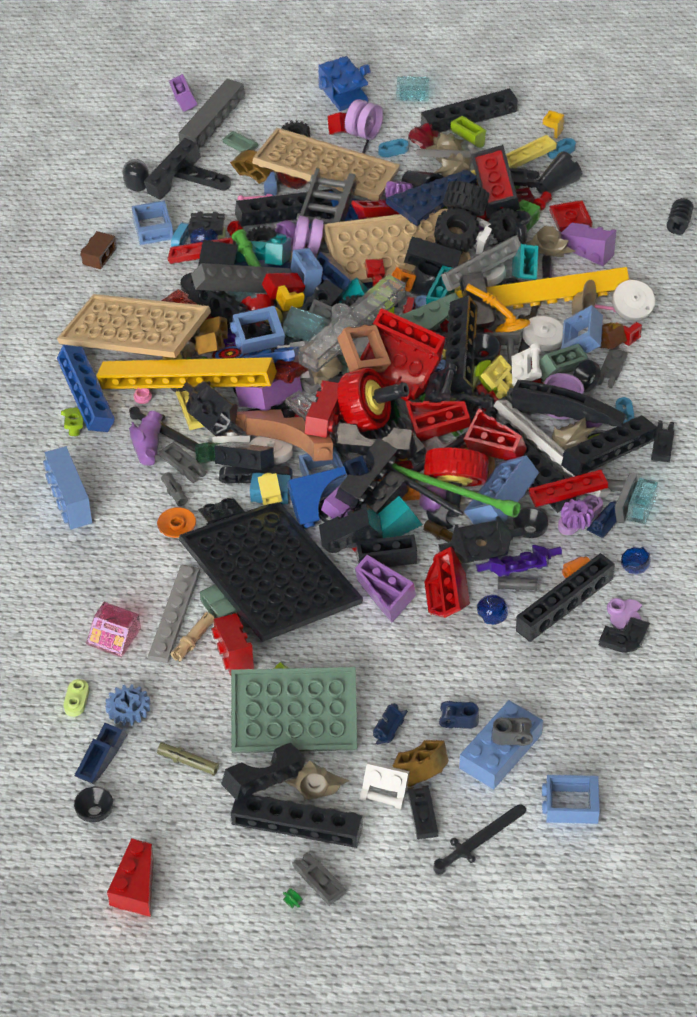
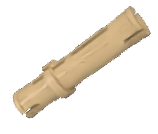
(188, 642)

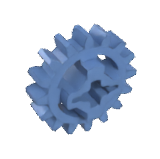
(138, 705)

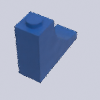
(306, 493)

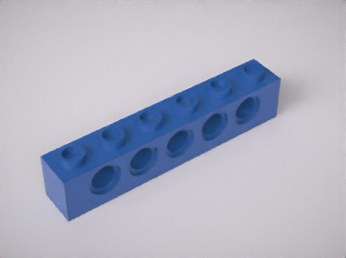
(85, 388)

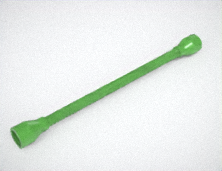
(508, 507)

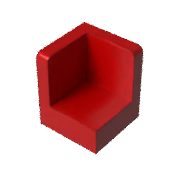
(336, 123)
(632, 333)

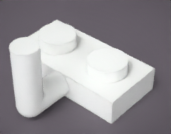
(483, 237)

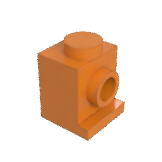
(402, 275)

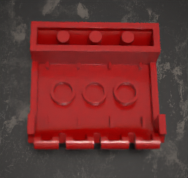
(411, 350)

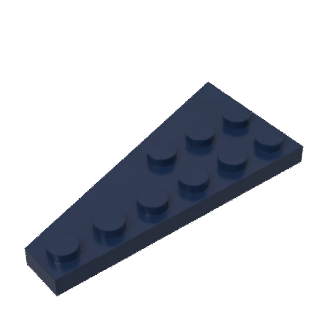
(426, 199)

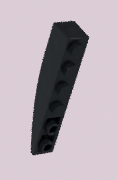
(563, 403)

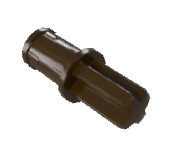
(438, 531)

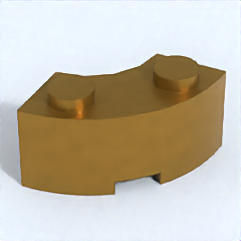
(244, 166)
(211, 335)
(423, 761)

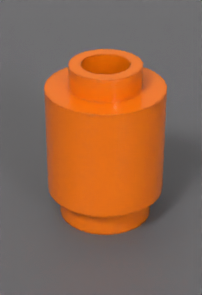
(572, 566)

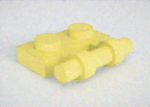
(494, 376)

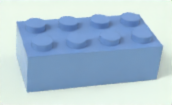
(506, 482)
(67, 488)
(491, 761)

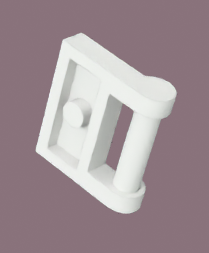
(522, 365)
(385, 778)

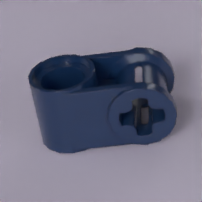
(461, 715)

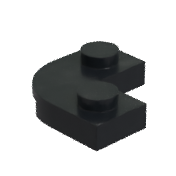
(625, 641)

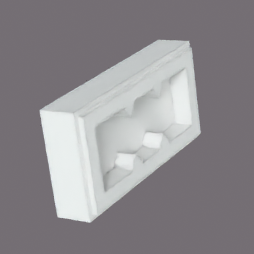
(232, 437)

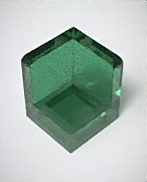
(205, 452)

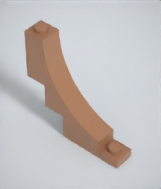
(290, 430)

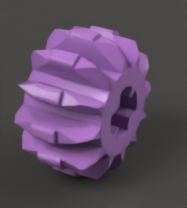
(394, 187)
(577, 514)

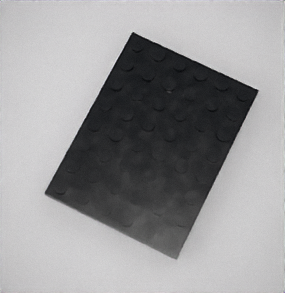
(270, 570)

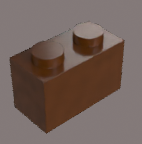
(98, 250)

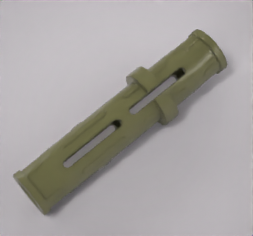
(208, 767)

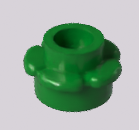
(292, 898)

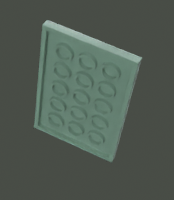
(293, 705)

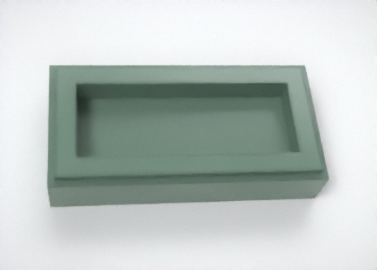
(239, 142)

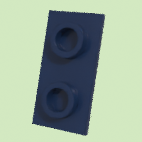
(604, 521)
(384, 730)

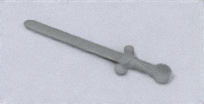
(445, 153)

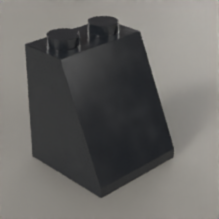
(218, 253)

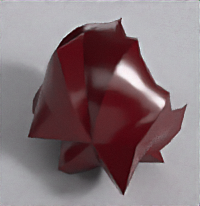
(423, 135)

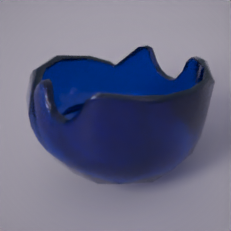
(199, 235)
(635, 560)
(492, 609)

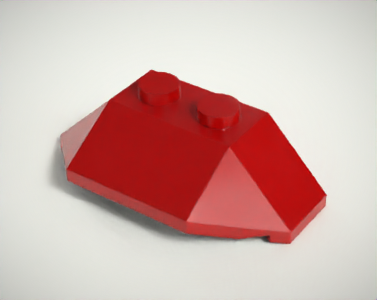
(372, 209)
(446, 585)

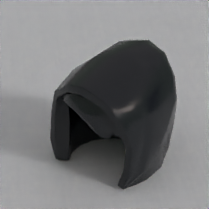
(134, 174)
(425, 277)

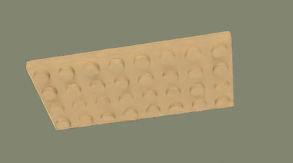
(302, 155)
(378, 238)
(134, 325)

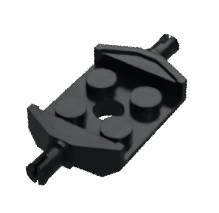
(222, 413)
(494, 533)

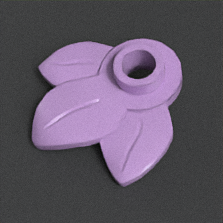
(626, 609)

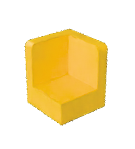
(554, 120)
(288, 299)

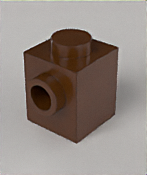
(612, 335)

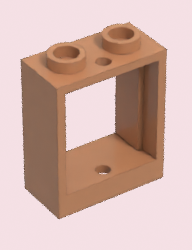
(350, 353)

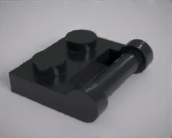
(440, 384)

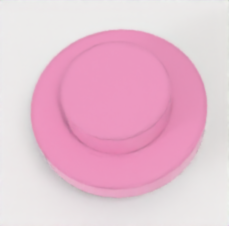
(142, 395)

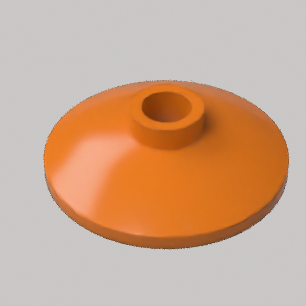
(176, 522)

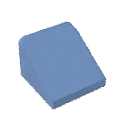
(270, 185)

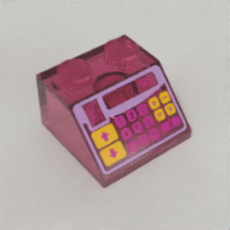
(113, 629)

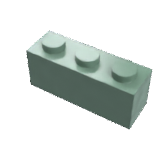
(562, 361)

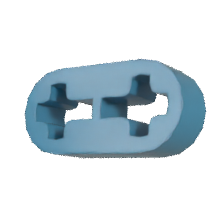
(566, 145)
(393, 148)
(180, 235)
(629, 407)

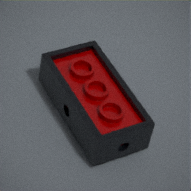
(496, 178)

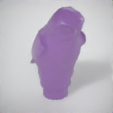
(146, 437)

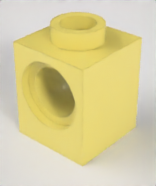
(269, 488)

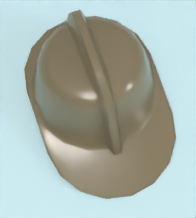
(585, 298)

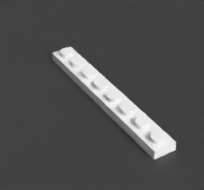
(535, 434)

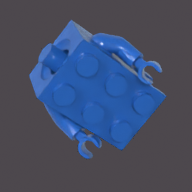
(343, 81)

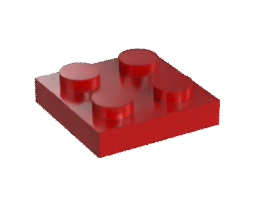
(569, 213)

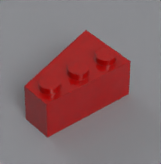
(325, 412)
(437, 418)
(493, 438)
(233, 643)
(133, 879)

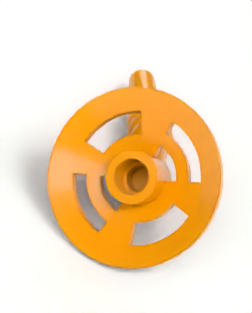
(511, 324)

